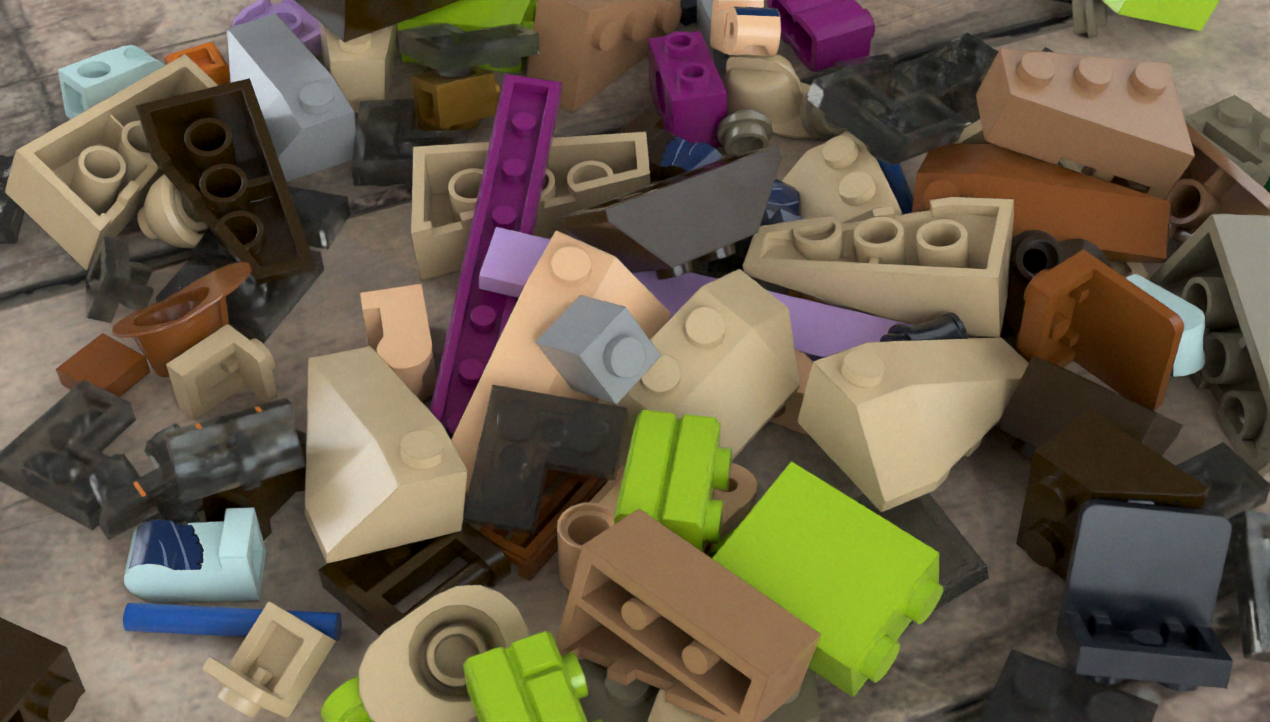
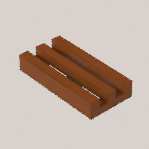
(535, 550)

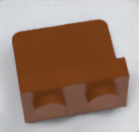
(1104, 325)

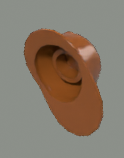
(184, 318)

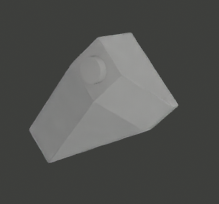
(297, 96)

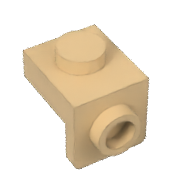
(219, 369)
(271, 664)

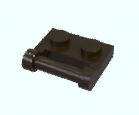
(381, 579)

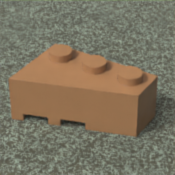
(595, 41)

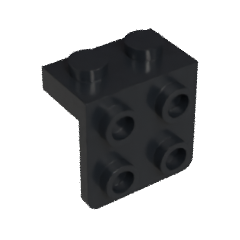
(1145, 595)

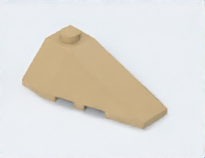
(907, 410)

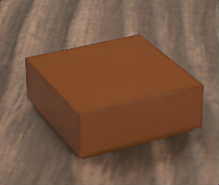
(106, 365)

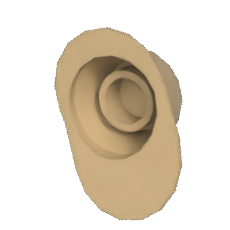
(768, 88)
(418, 662)

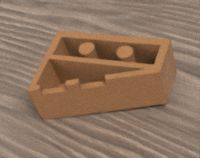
(1091, 111)
(682, 624)

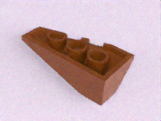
(1049, 199)

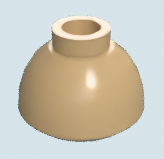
(170, 216)

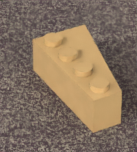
(361, 65)
(97, 166)
(578, 175)

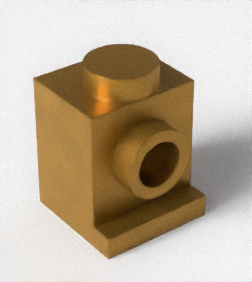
(454, 101)

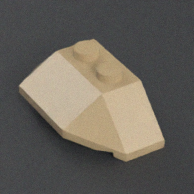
(840, 181)
(722, 359)

